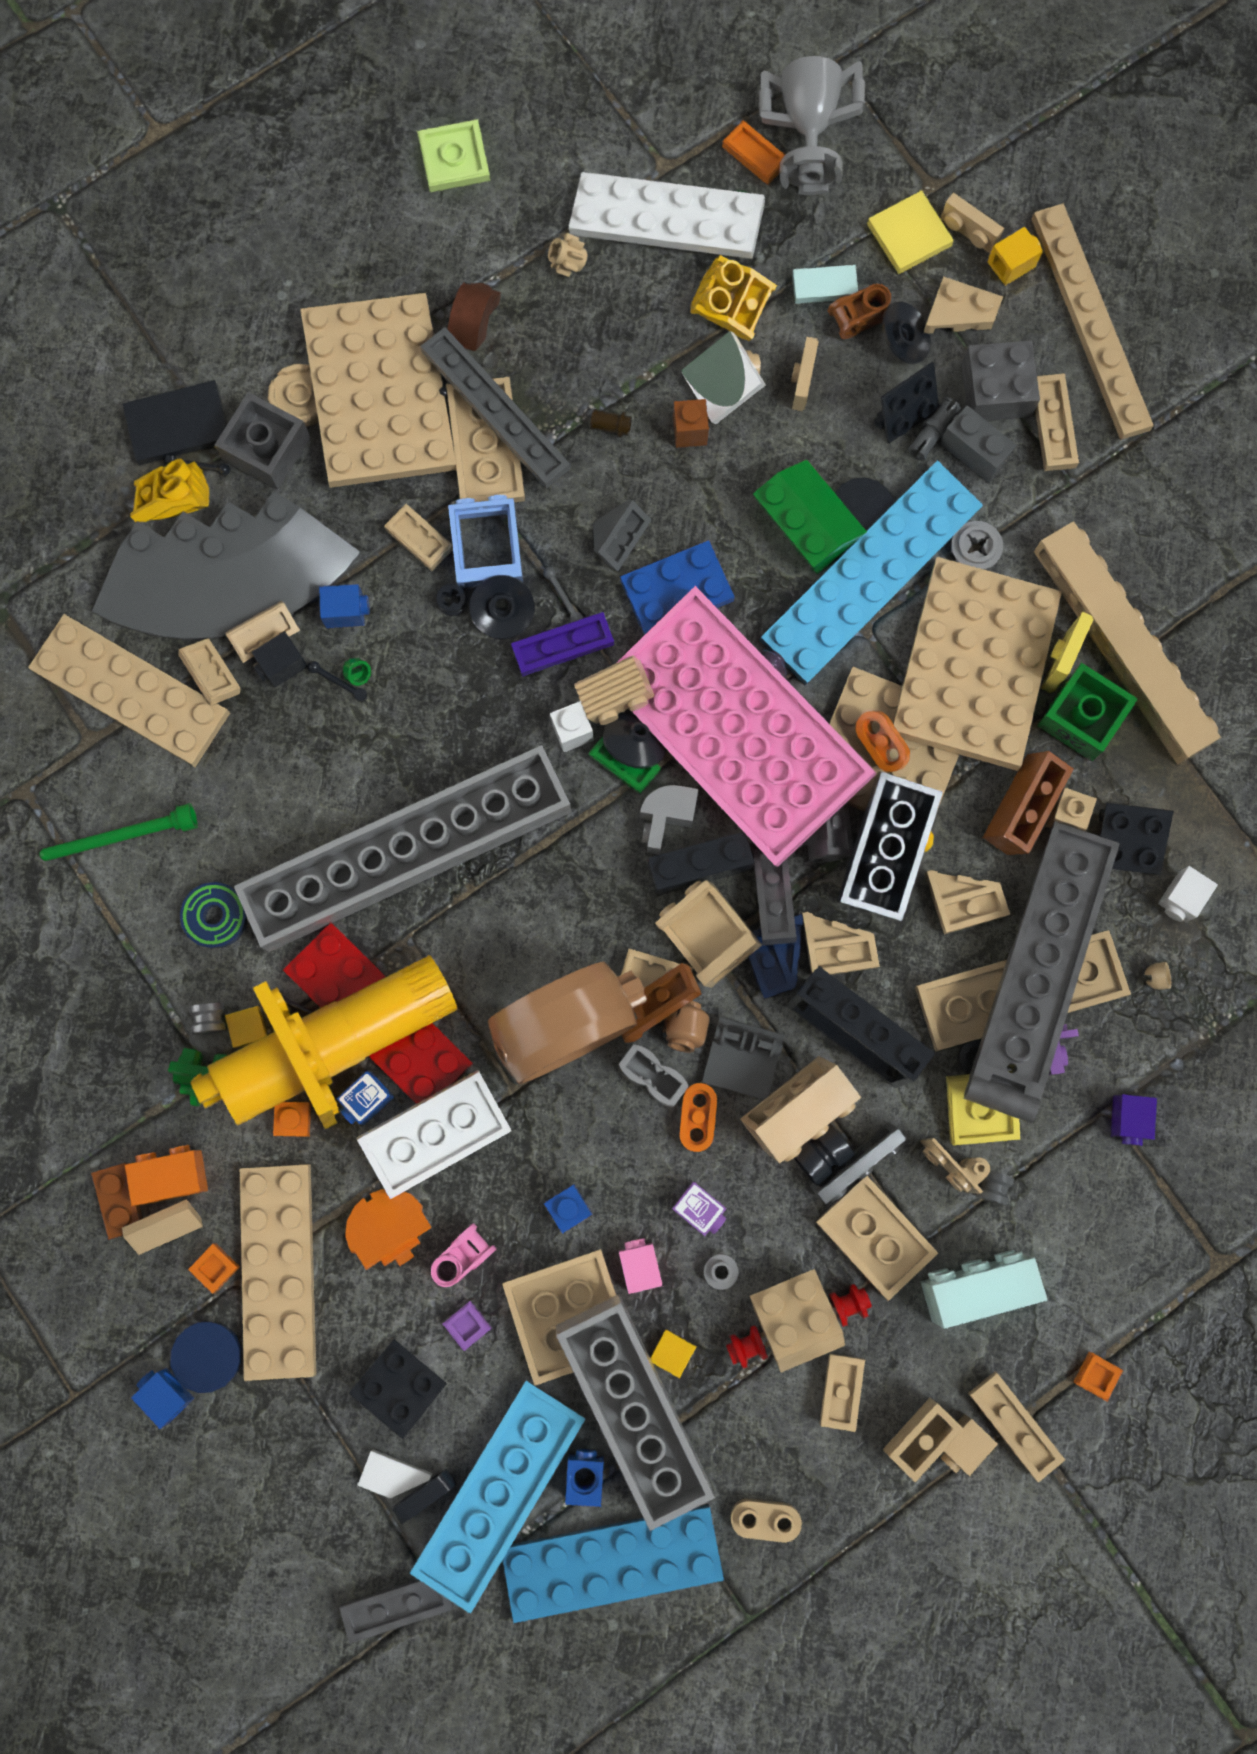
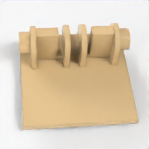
(963, 1175)

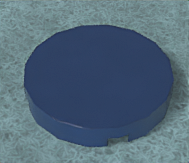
(206, 1356)

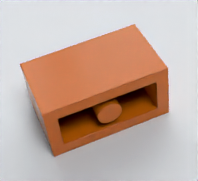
(166, 1177)

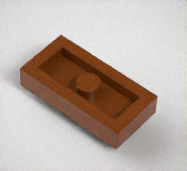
(114, 1200)

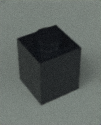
(278, 660)

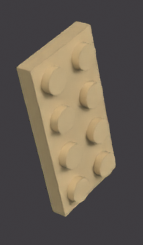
(482, 458)

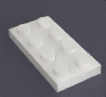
(433, 1134)

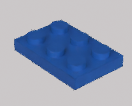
(663, 584)

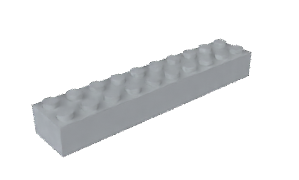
(402, 849)

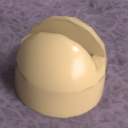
(1160, 976)

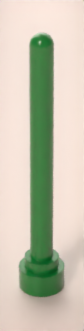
(182, 818)

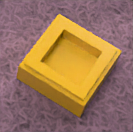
(246, 1026)
(672, 1353)

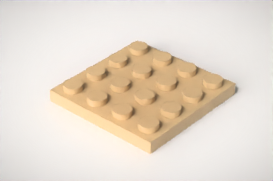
(872, 693)

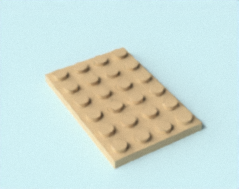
(377, 390)
(977, 663)

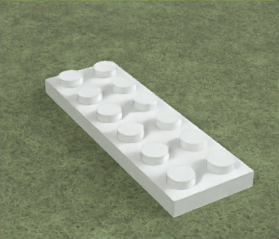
(667, 215)

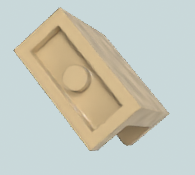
(708, 932)

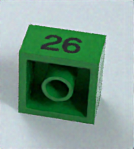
(1087, 712)

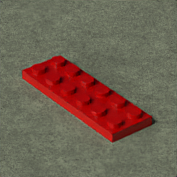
(335, 969)

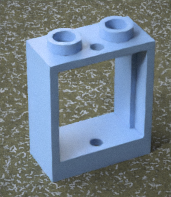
(468, 508)

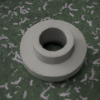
(713, 1263)

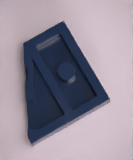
(776, 964)

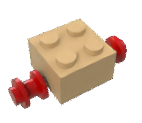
(798, 1322)

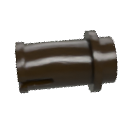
(611, 422)

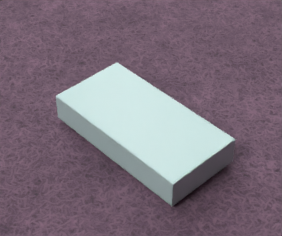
(824, 283)

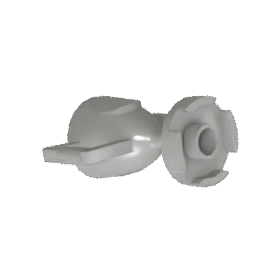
(811, 97)

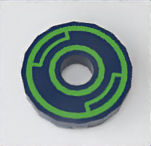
(194, 914)

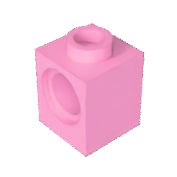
(640, 1266)

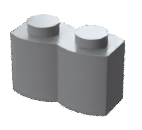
(645, 1070)

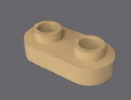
(766, 1520)

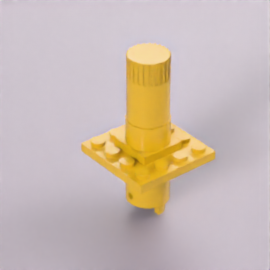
(323, 1043)

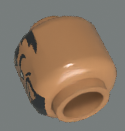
(686, 1028)

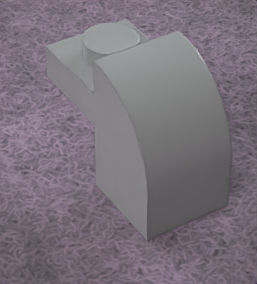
(666, 805)

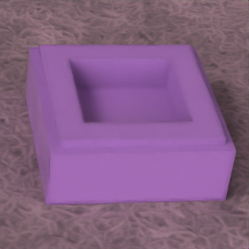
(467, 1325)

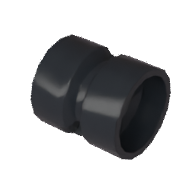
(822, 1153)

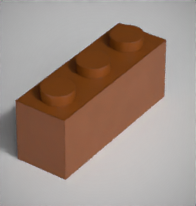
(1028, 803)

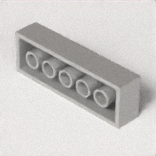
(634, 1412)

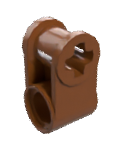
(856, 314)

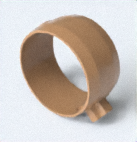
(565, 1020)

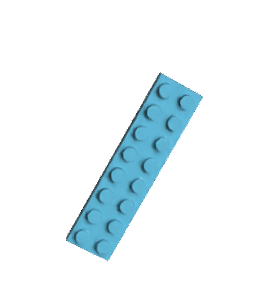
(871, 572)

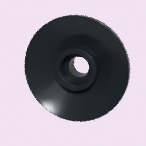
(905, 334)
(507, 621)
(632, 742)

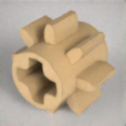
(567, 254)

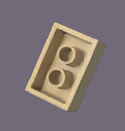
(801, 1109)

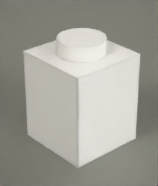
(572, 726)
(1187, 895)

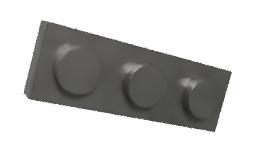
(774, 900)
(392, 1609)

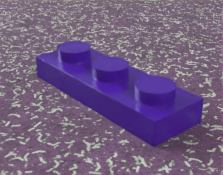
(562, 644)

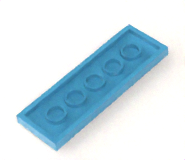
(610, 1564)

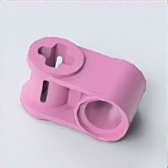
(463, 1256)

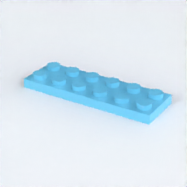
(497, 1497)

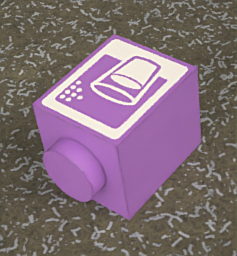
(700, 1209)

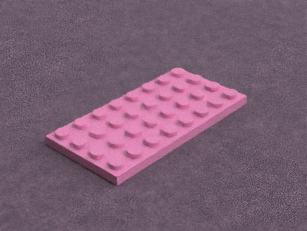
(743, 729)

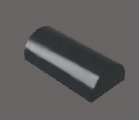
(889, 845)

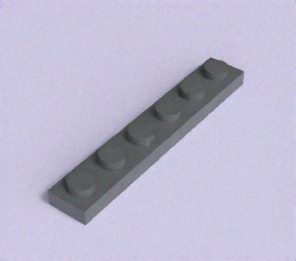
(495, 407)

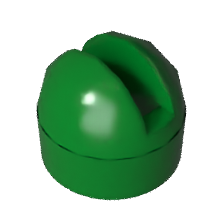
(359, 675)

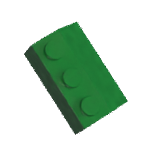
(809, 514)

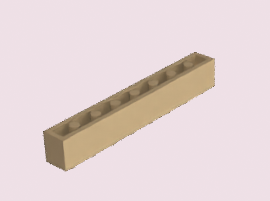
(1127, 643)

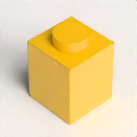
(1015, 255)

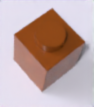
(690, 423)

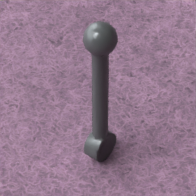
(549, 573)

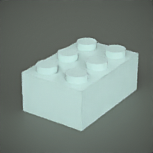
(983, 1289)

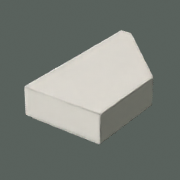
(390, 1475)

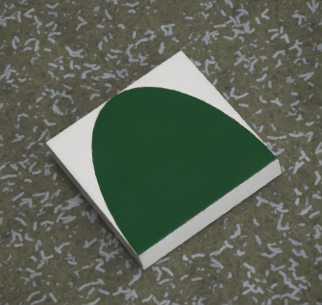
(723, 377)

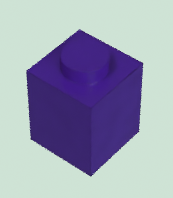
(1133, 1118)

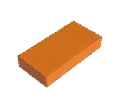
(754, 152)

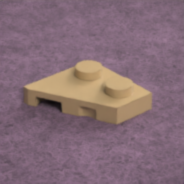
(962, 307)
(965, 901)
(837, 946)

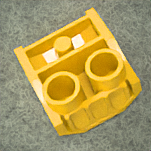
(732, 296)
(170, 492)

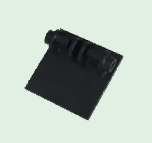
(908, 403)
(1141, 836)
(397, 1389)

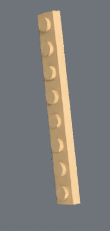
(1092, 322)

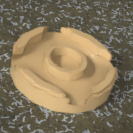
(294, 393)

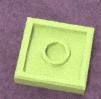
(453, 155)

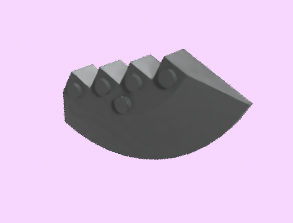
(221, 575)

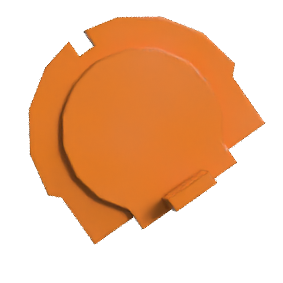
(385, 1228)

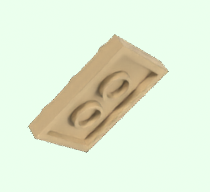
(876, 1237)

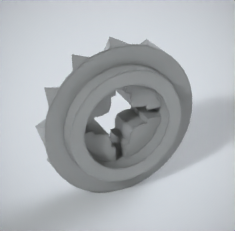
(977, 532)

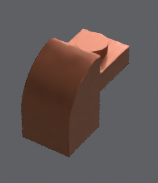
(471, 314)

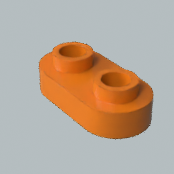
(881, 743)
(698, 1117)

